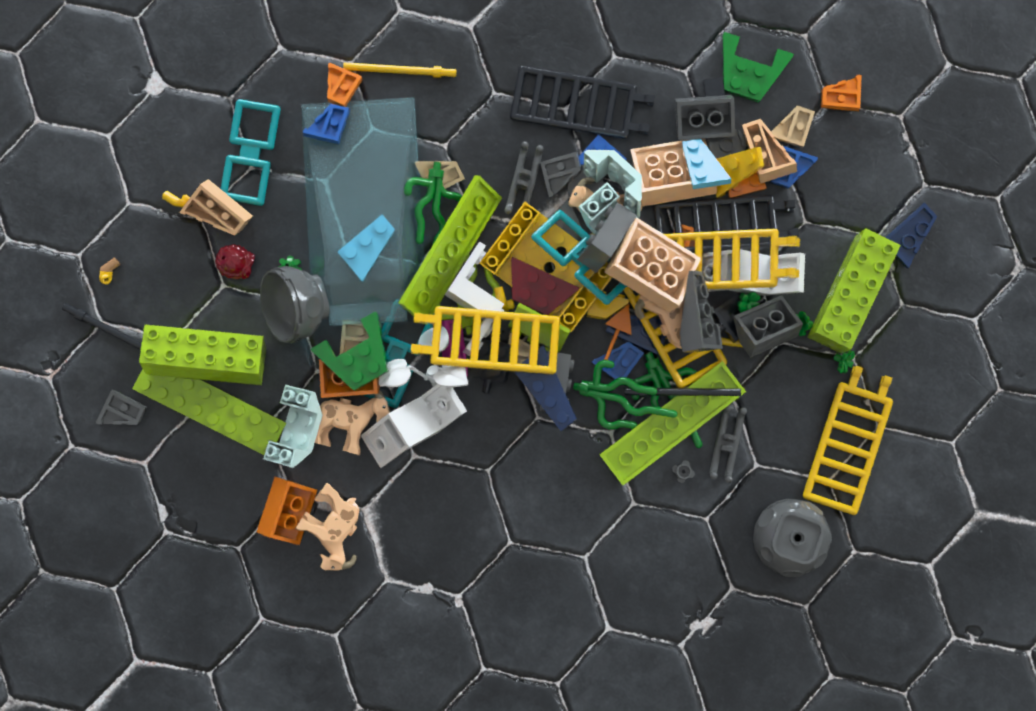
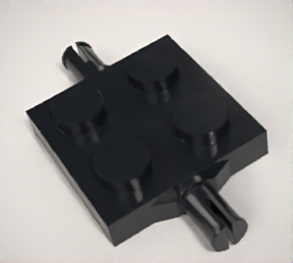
(725, 316)
(490, 375)

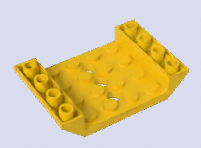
(517, 243)

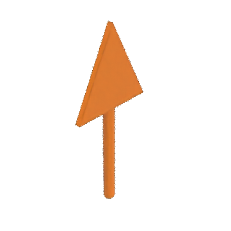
(620, 322)

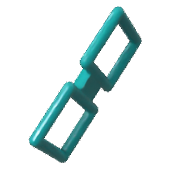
(250, 150)
(573, 255)
(396, 350)

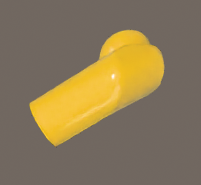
(175, 201)
(500, 295)

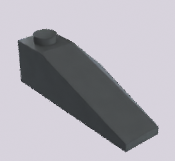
(697, 325)

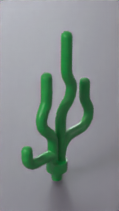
(434, 190)
(660, 376)
(601, 391)

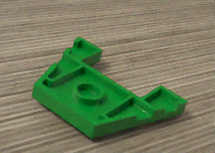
(747, 77)
(362, 362)

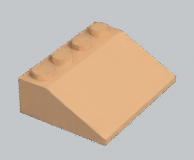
(665, 174)
(652, 265)

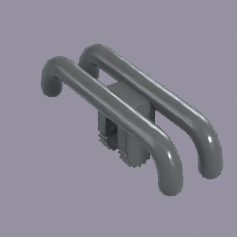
(524, 178)
(727, 443)

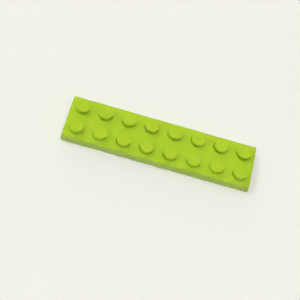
(451, 248)
(213, 409)
(662, 433)

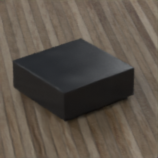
(713, 87)

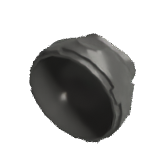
(293, 303)
(776, 532)

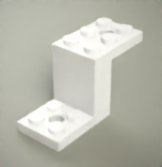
(784, 286)
(472, 296)
(413, 423)

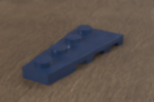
(548, 392)

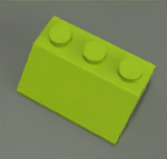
(545, 329)

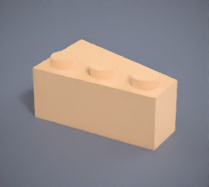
(775, 158)
(216, 208)

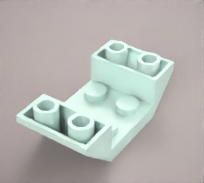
(603, 162)
(597, 204)
(300, 428)

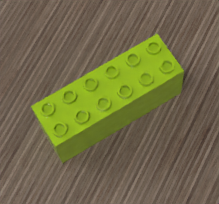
(853, 291)
(203, 354)

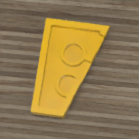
(740, 166)

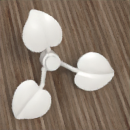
(446, 376)

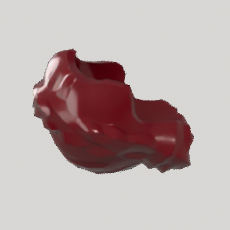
(234, 261)

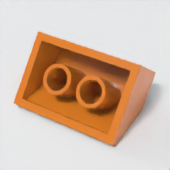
(334, 386)
(284, 509)

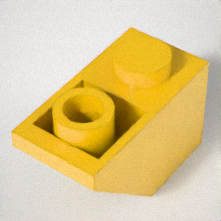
(603, 312)

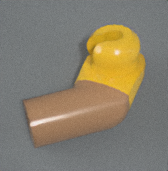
(106, 271)

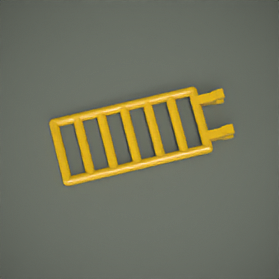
(775, 273)
(436, 320)
(663, 350)
(870, 455)

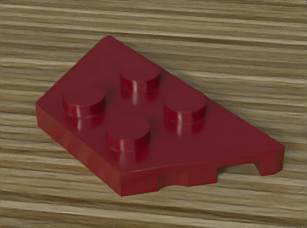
(538, 288)

